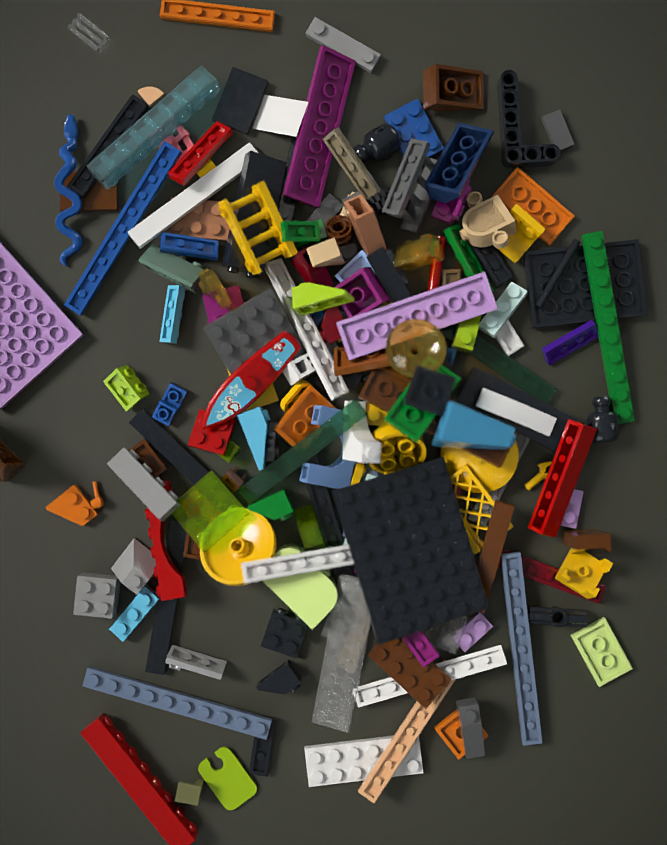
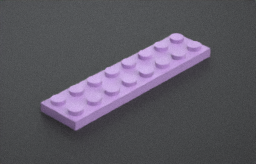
(438, 306)

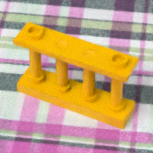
(268, 212)

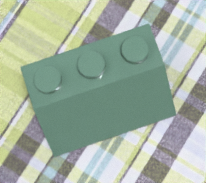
(172, 267)

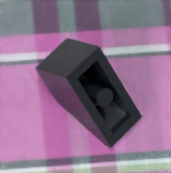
(281, 680)

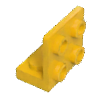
(527, 232)

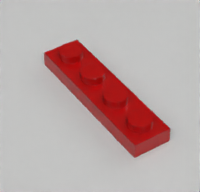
(200, 153)

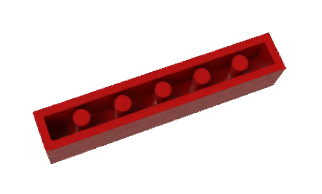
(562, 478)

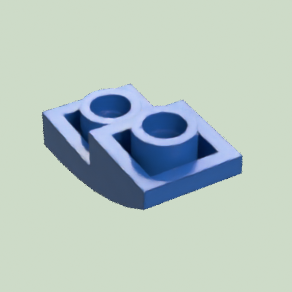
(170, 404)

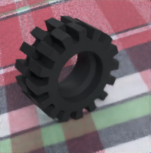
(378, 200)

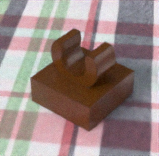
(232, 480)

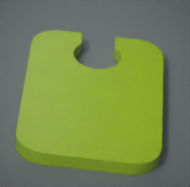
(231, 782)

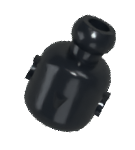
(379, 143)
(604, 421)

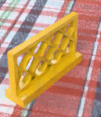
(475, 541)

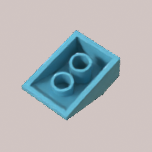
(256, 430)

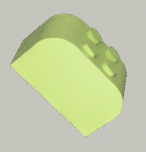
(307, 594)

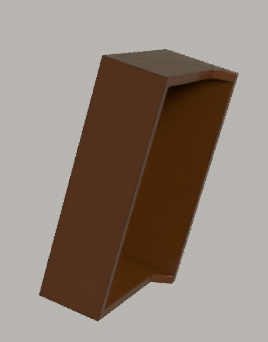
(587, 539)

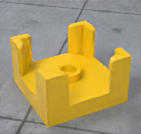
(582, 572)

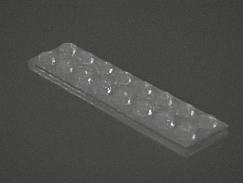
(342, 657)

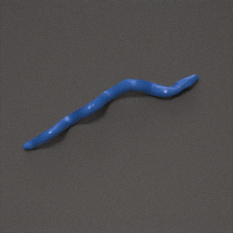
(71, 135)

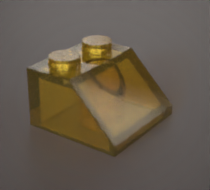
(418, 253)

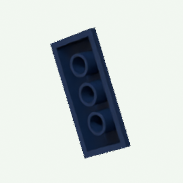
(457, 162)

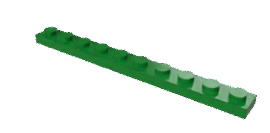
(607, 325)

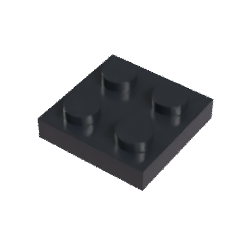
(429, 390)

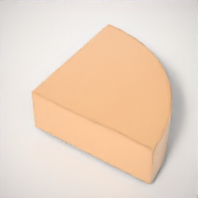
(151, 95)

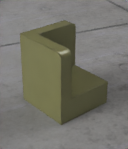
(189, 792)

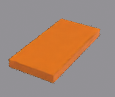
(537, 202)

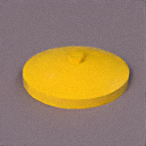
(489, 475)
(246, 542)

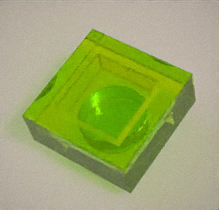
(231, 453)

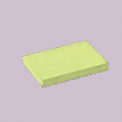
(601, 652)

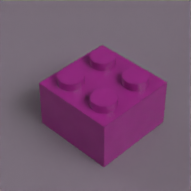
(366, 290)

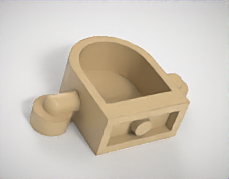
(487, 222)

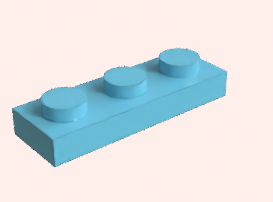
(172, 314)
(135, 613)

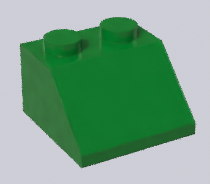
(274, 506)

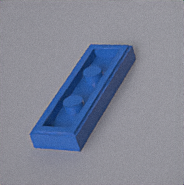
(189, 246)

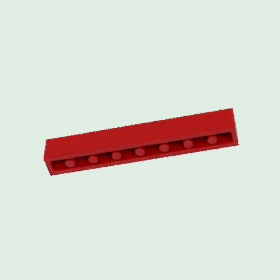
(139, 782)

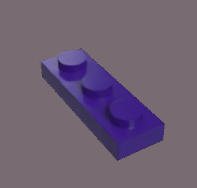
(570, 342)

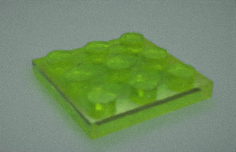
(209, 511)

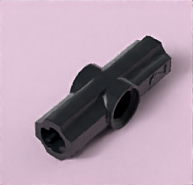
(568, 617)

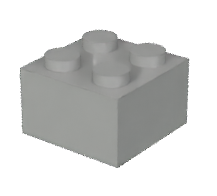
(97, 595)

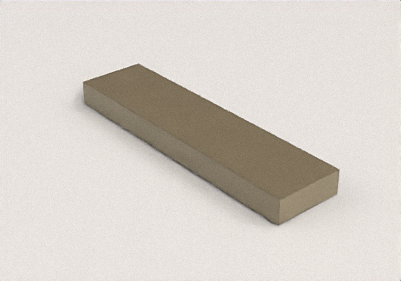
(351, 163)

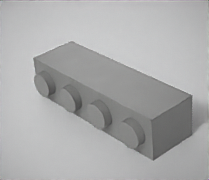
(143, 484)

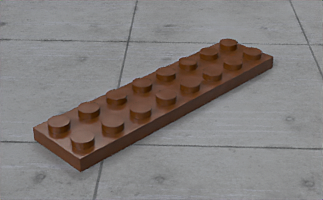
(385, 388)

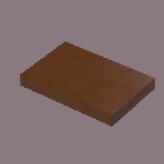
(96, 200)

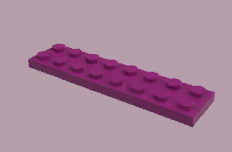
(322, 116)

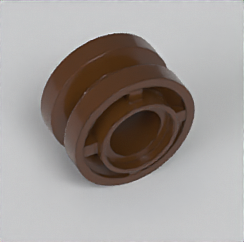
(341, 223)

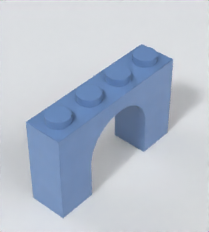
(334, 475)

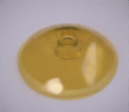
(415, 335)

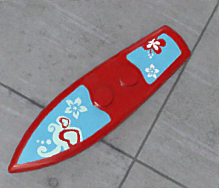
(250, 380)

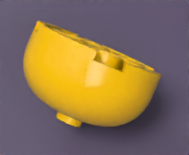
(397, 450)

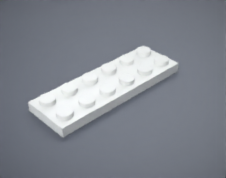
(354, 760)

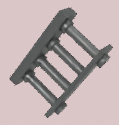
(404, 183)

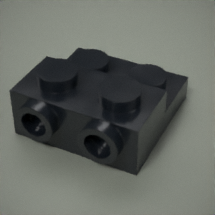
(284, 633)

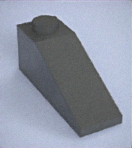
(470, 727)

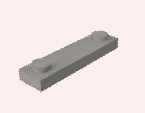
(342, 43)

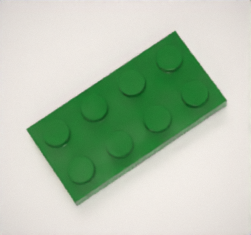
(411, 420)

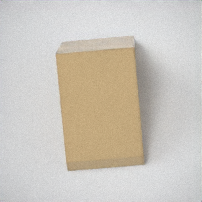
(325, 254)

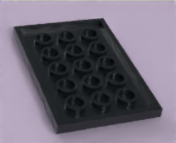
(571, 297)

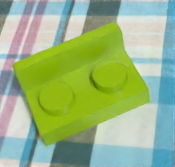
(126, 387)

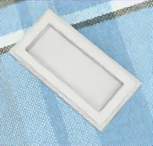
(509, 339)

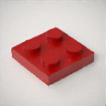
(212, 439)

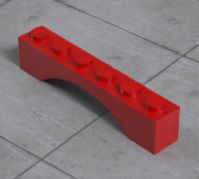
(171, 581)

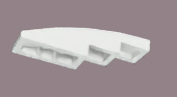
(516, 412)

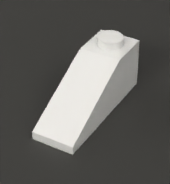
(303, 366)

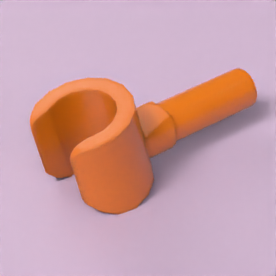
(98, 502)

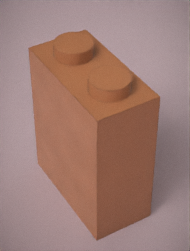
(364, 224)

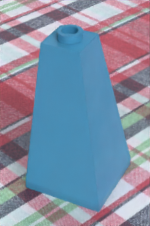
(469, 429)

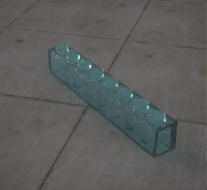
(154, 127)

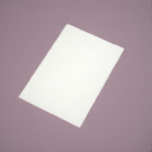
(280, 115)

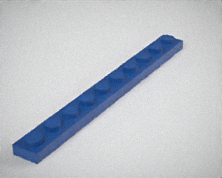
(126, 220)

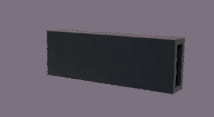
(254, 170)
(479, 379)

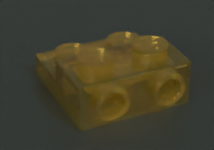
(212, 286)

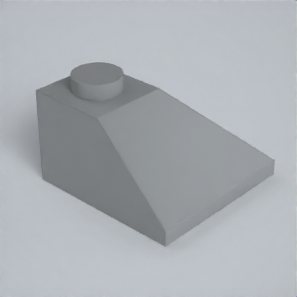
(135, 566)

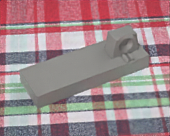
(196, 662)

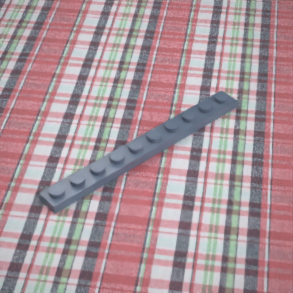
(521, 648)
(177, 702)

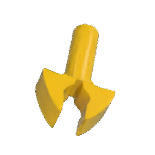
(540, 476)

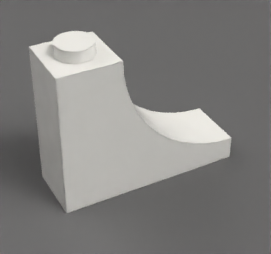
(359, 442)

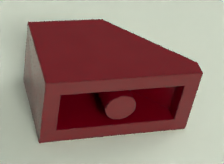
(330, 330)

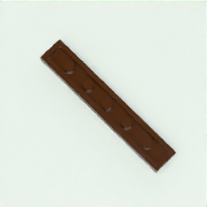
(494, 544)

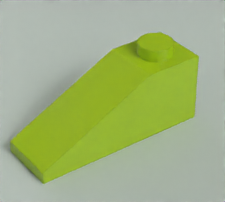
(313, 298)
(466, 335)

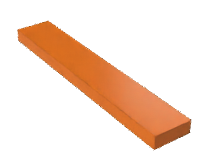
(217, 15)

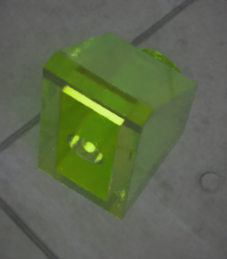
(308, 526)

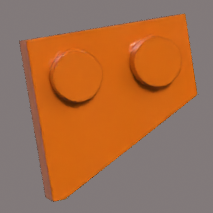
(73, 506)

